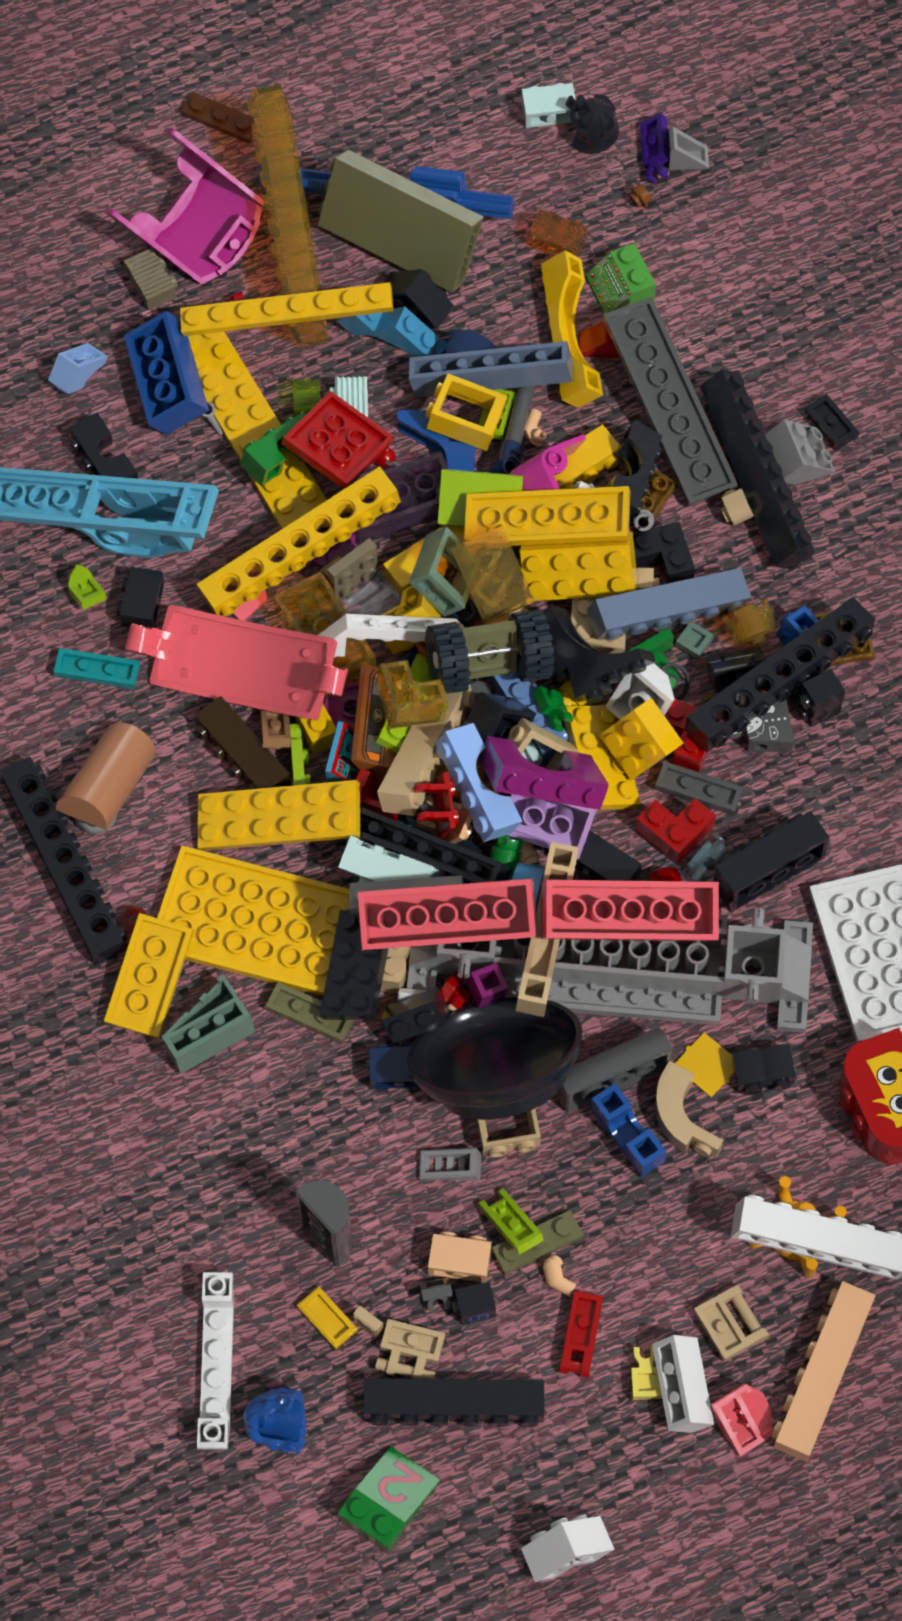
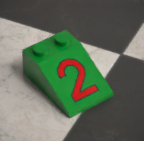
(388, 1499)

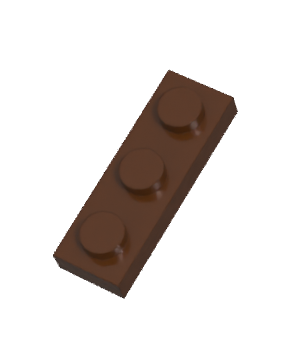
(219, 117)

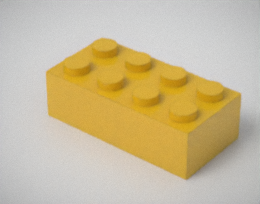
(580, 569)

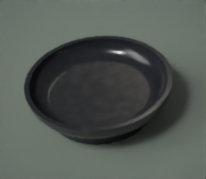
(496, 1058)

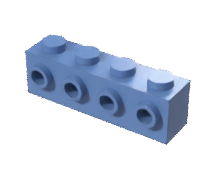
(510, 686)

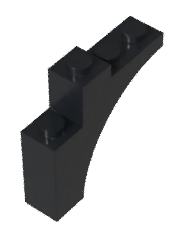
(585, 666)

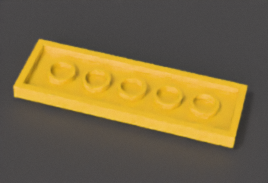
(552, 515)
(279, 815)

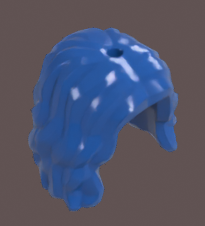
(277, 1420)

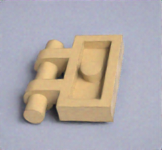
(411, 1342)

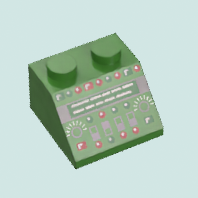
(621, 279)

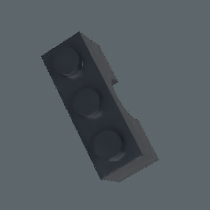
(90, 438)

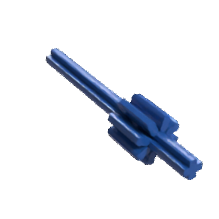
(443, 182)

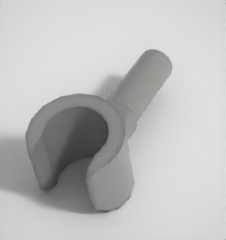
(212, 419)

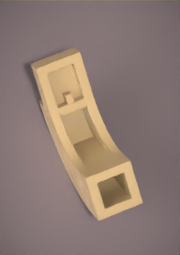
(673, 1121)

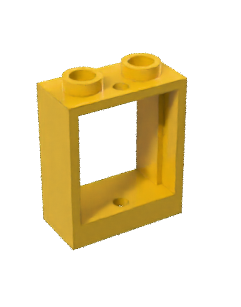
(459, 428)

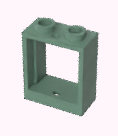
(426, 578)

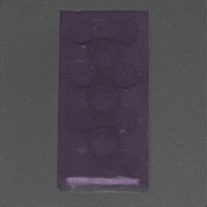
(419, 495)

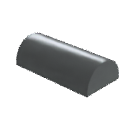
(621, 1065)
(326, 1219)

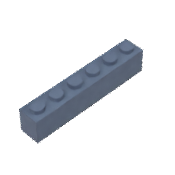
(494, 367)
(668, 604)

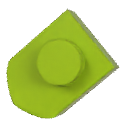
(85, 588)

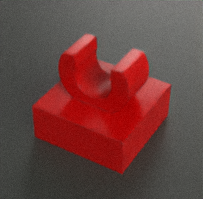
(453, 992)

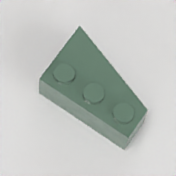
(209, 1027)

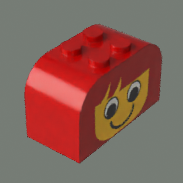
(873, 1094)

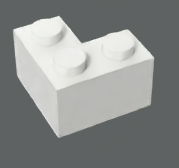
(566, 1546)

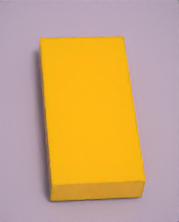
(327, 1317)

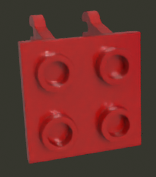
(444, 814)

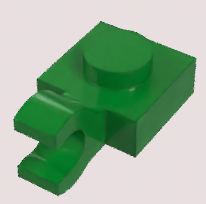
(552, 704)

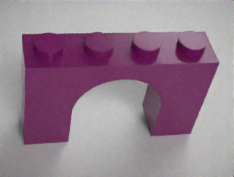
(575, 782)

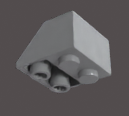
(799, 452)

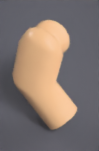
(532, 431)
(554, 1276)

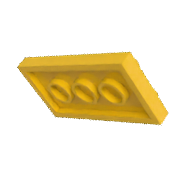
(584, 735)
(149, 975)

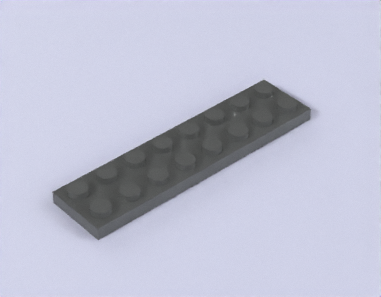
(670, 401)

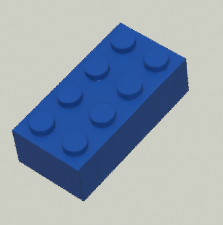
(166, 373)

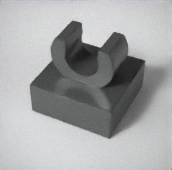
(434, 1290)

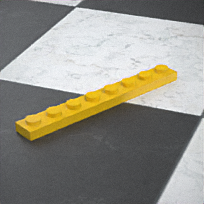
(286, 309)

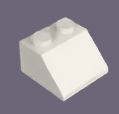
(639, 688)

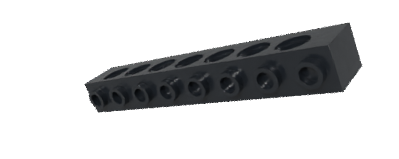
(849, 617)
(99, 945)

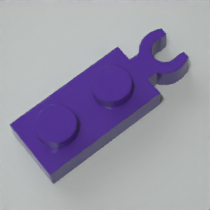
(654, 146)

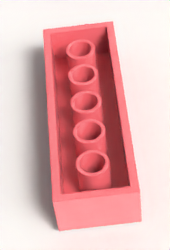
(629, 910)
(447, 914)

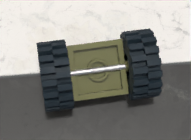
(490, 650)

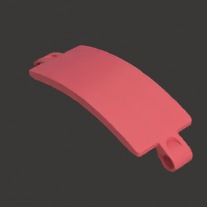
(240, 662)

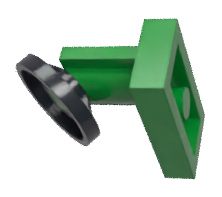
(658, 644)

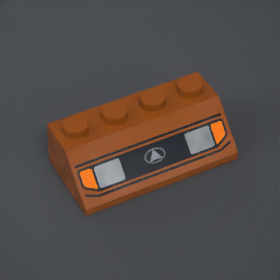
(368, 724)

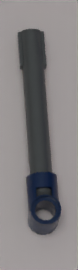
(510, 449)

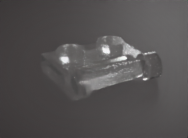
(378, 604)

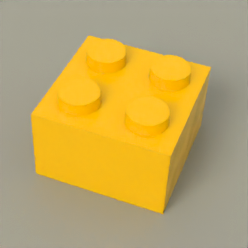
(641, 739)

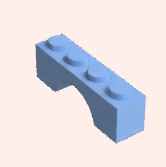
(491, 813)

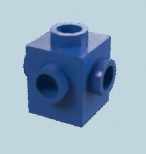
(795, 624)

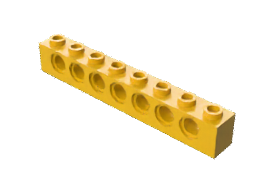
(305, 529)

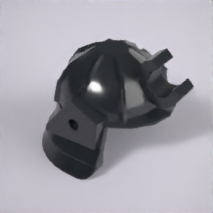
(594, 123)

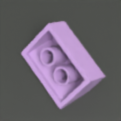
(552, 822)

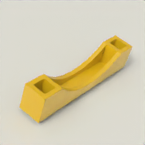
(563, 284)

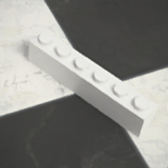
(818, 1236)

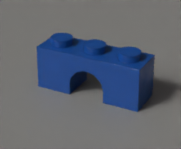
(617, 1118)

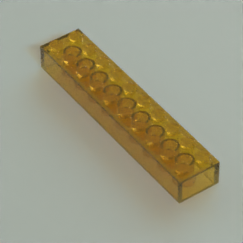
(286, 205)

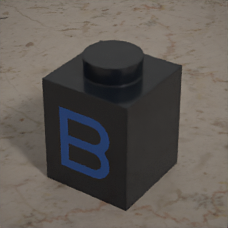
(474, 1303)

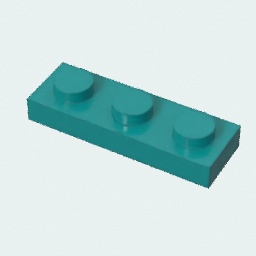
(97, 668)

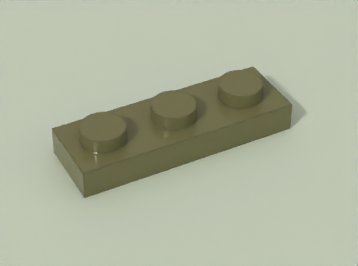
(305, 1012)
(556, 1234)

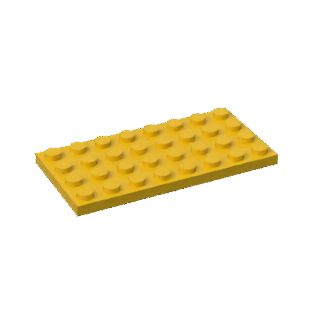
(255, 918)

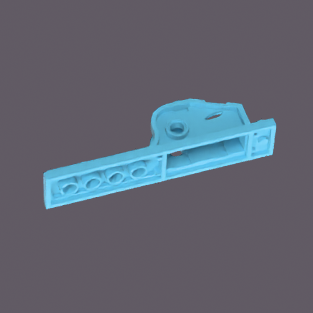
(71, 500)

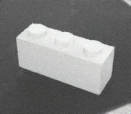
(683, 1384)

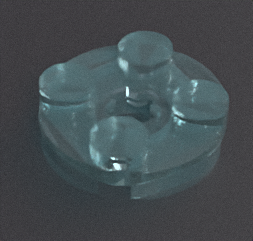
(705, 856)

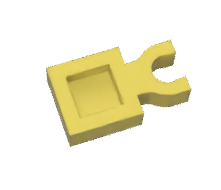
(645, 1378)

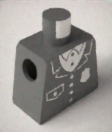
(769, 732)

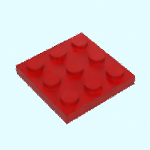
(337, 440)

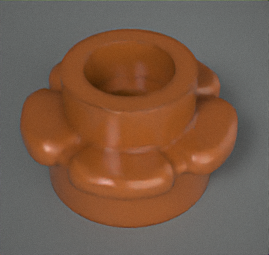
(640, 195)

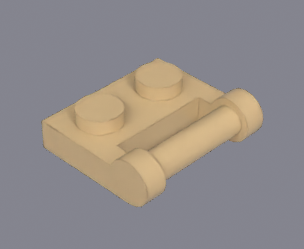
(722, 1326)

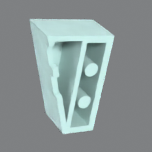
(377, 864)

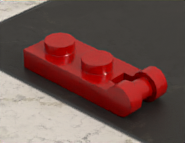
(581, 1333)

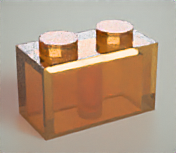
(556, 234)

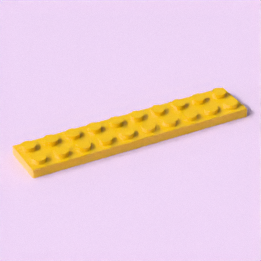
(246, 418)

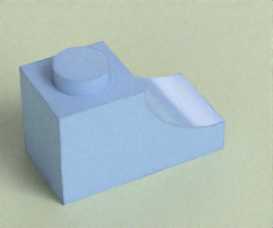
(75, 367)

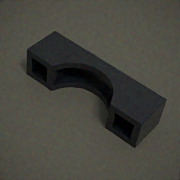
(639, 451)

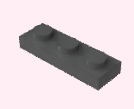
(706, 789)

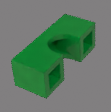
(263, 457)

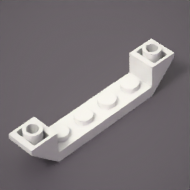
(380, 627)
(216, 1361)

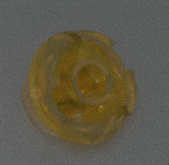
(750, 623)

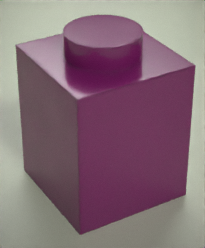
(487, 985)

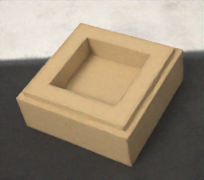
(368, 1322)

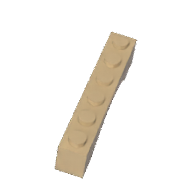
(543, 953)

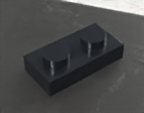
(831, 422)

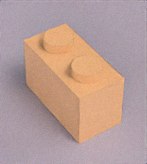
(459, 1257)

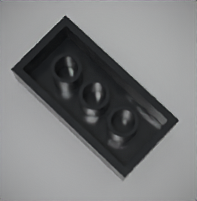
(771, 860)

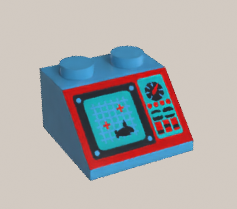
(339, 763)

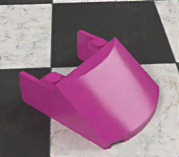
(206, 223)

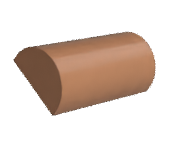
(108, 775)

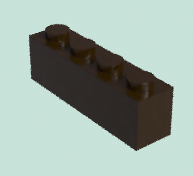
(239, 746)

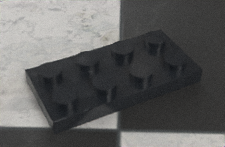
(353, 974)

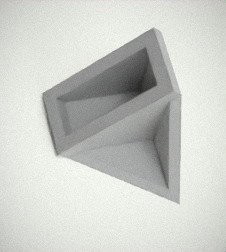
(686, 151)

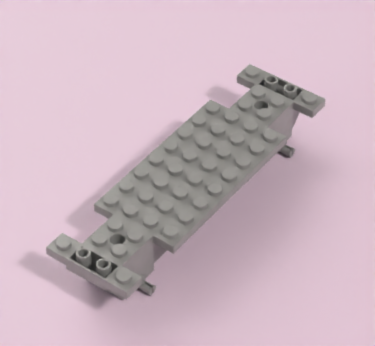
(651, 977)

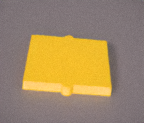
(709, 1063)

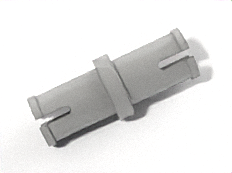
(643, 526)

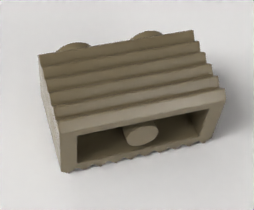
(150, 278)

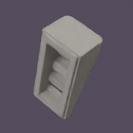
(460, 1175)

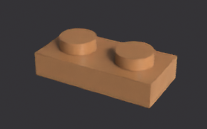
(275, 730)

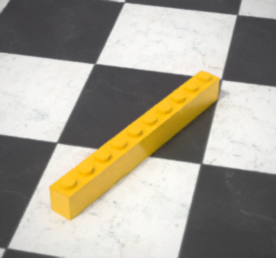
(583, 465)

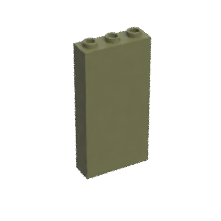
(399, 220)

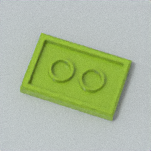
(459, 483)

